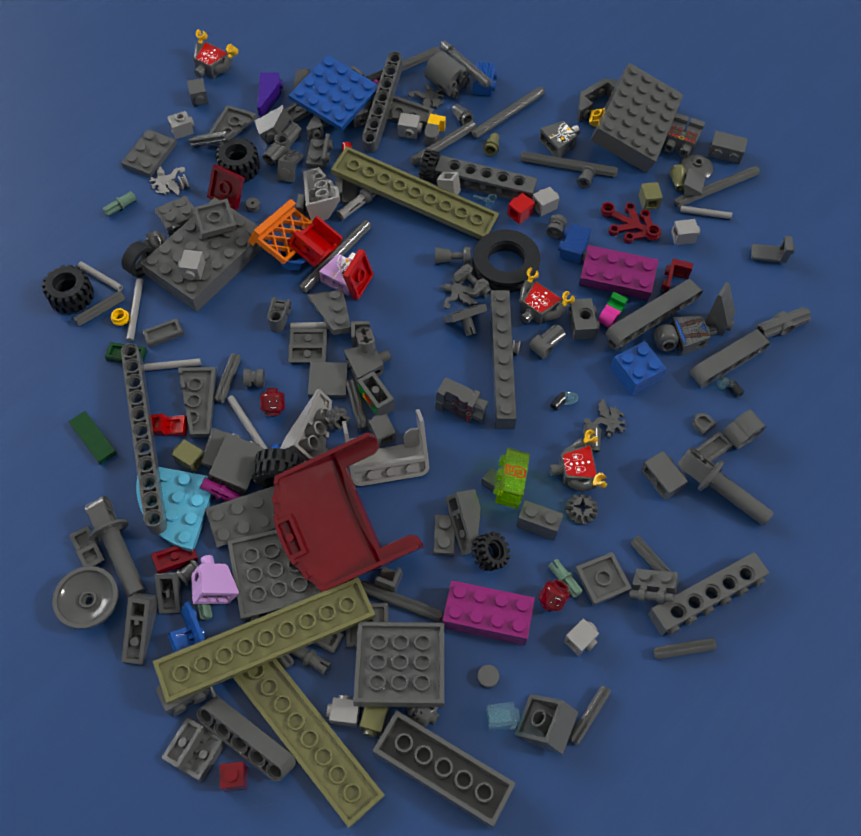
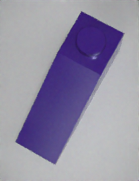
(269, 91)

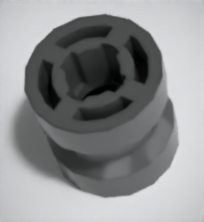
(556, 226)
(254, 378)

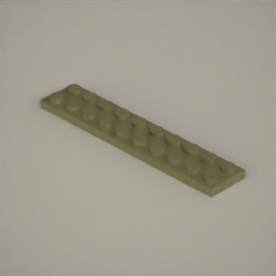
(414, 193)
(262, 640)
(311, 741)

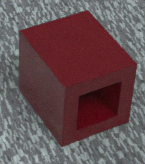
(233, 777)

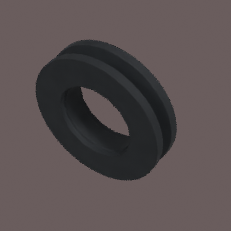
(509, 241)

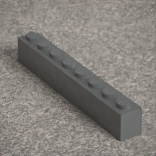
(502, 360)

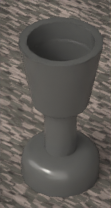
(445, 255)

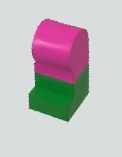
(613, 310)

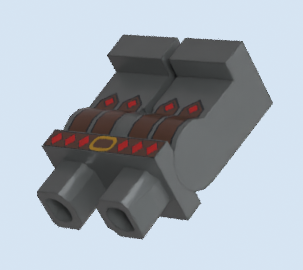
(680, 140)
(460, 400)

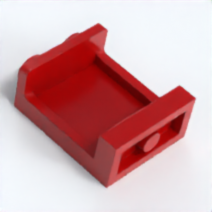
(315, 241)

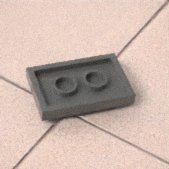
(149, 153)

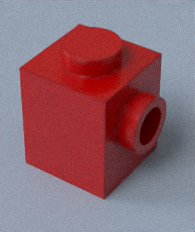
(520, 208)

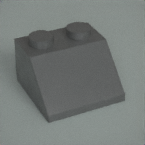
(546, 723)

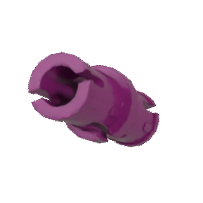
(218, 490)

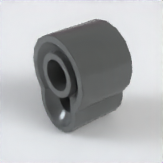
(744, 429)

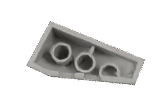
(320, 194)
(310, 430)

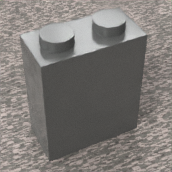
(234, 463)

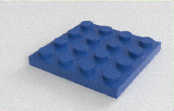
(334, 92)

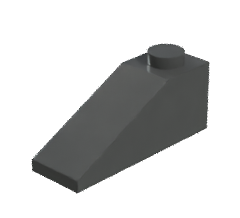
(722, 311)
(465, 517)
(138, 627)

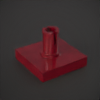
(225, 185)

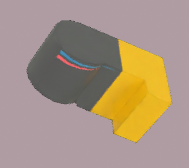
(434, 125)

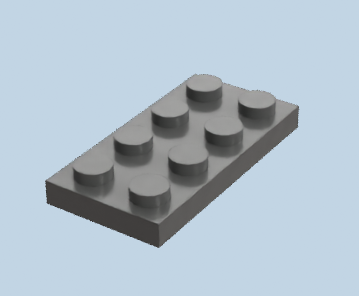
(242, 516)

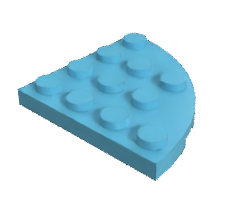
(183, 506)

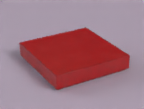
(358, 274)

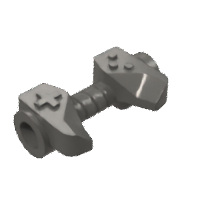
(481, 286)

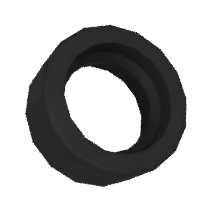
(132, 254)

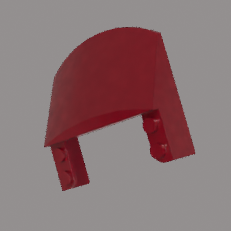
(325, 520)

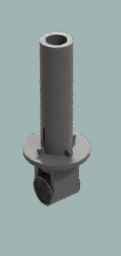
(710, 475)
(109, 530)

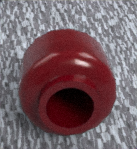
(272, 402)
(554, 595)

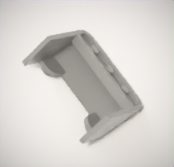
(395, 461)

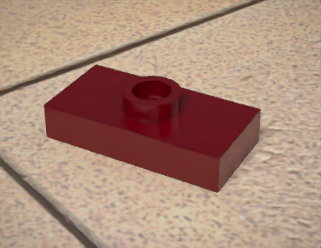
(172, 558)

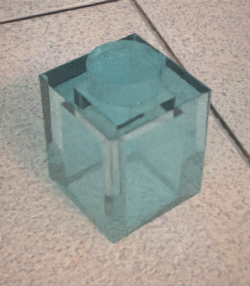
(502, 716)

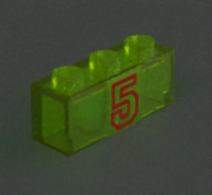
(511, 478)

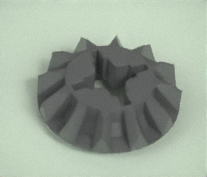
(575, 513)

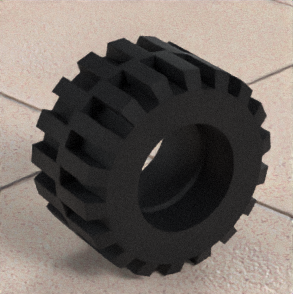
(239, 157)
(65, 278)
(273, 462)

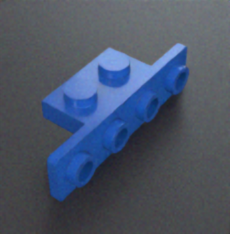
(191, 634)

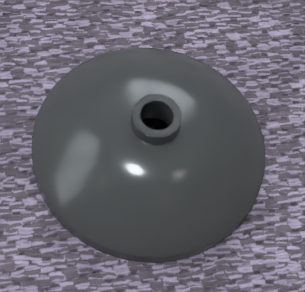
(74, 592)

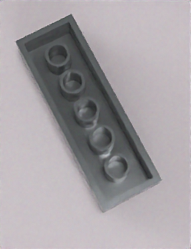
(444, 769)

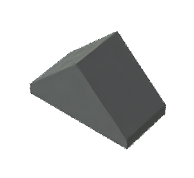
(169, 592)

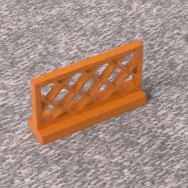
(275, 223)

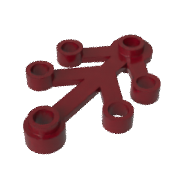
(650, 231)

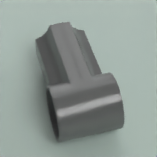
(544, 344)

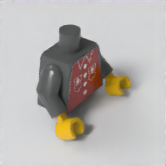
(210, 59)
(541, 303)
(578, 465)

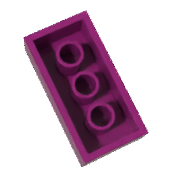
(618, 272)
(488, 612)

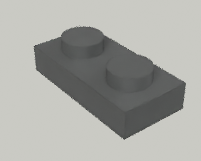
(443, 536)

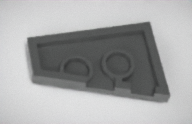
(232, 121)
(333, 309)

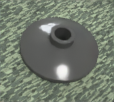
(699, 164)

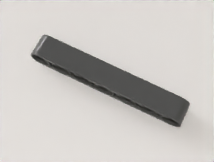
(382, 102)
(653, 313)

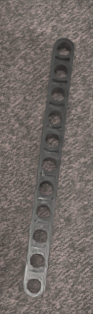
(135, 376)

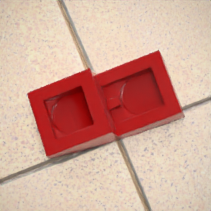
(169, 425)

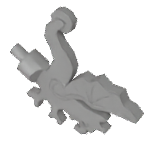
(168, 180)

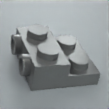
(175, 214)

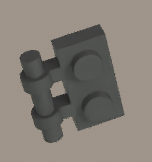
(654, 585)

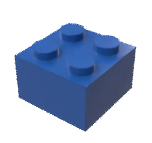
(638, 368)

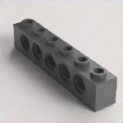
(487, 179)
(750, 566)

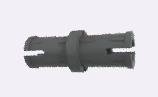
(310, 658)

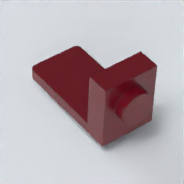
(676, 268)

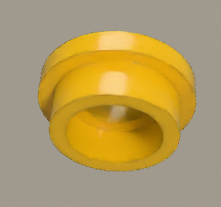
(118, 313)

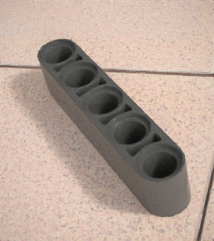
(729, 358)
(246, 739)

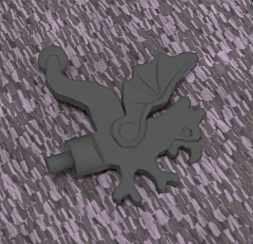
(429, 96)
(460, 291)
(610, 421)

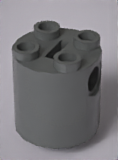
(447, 74)

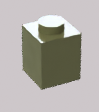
(650, 196)
(188, 456)
(373, 720)

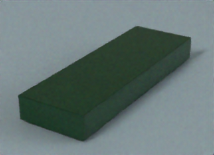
(92, 437)

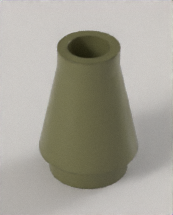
(491, 146)
(678, 176)

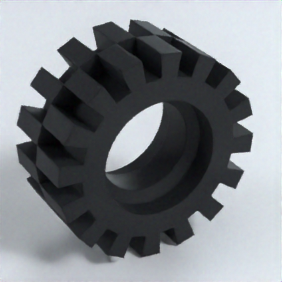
(428, 165)
(482, 553)

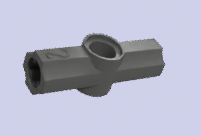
(282, 143)
(784, 322)

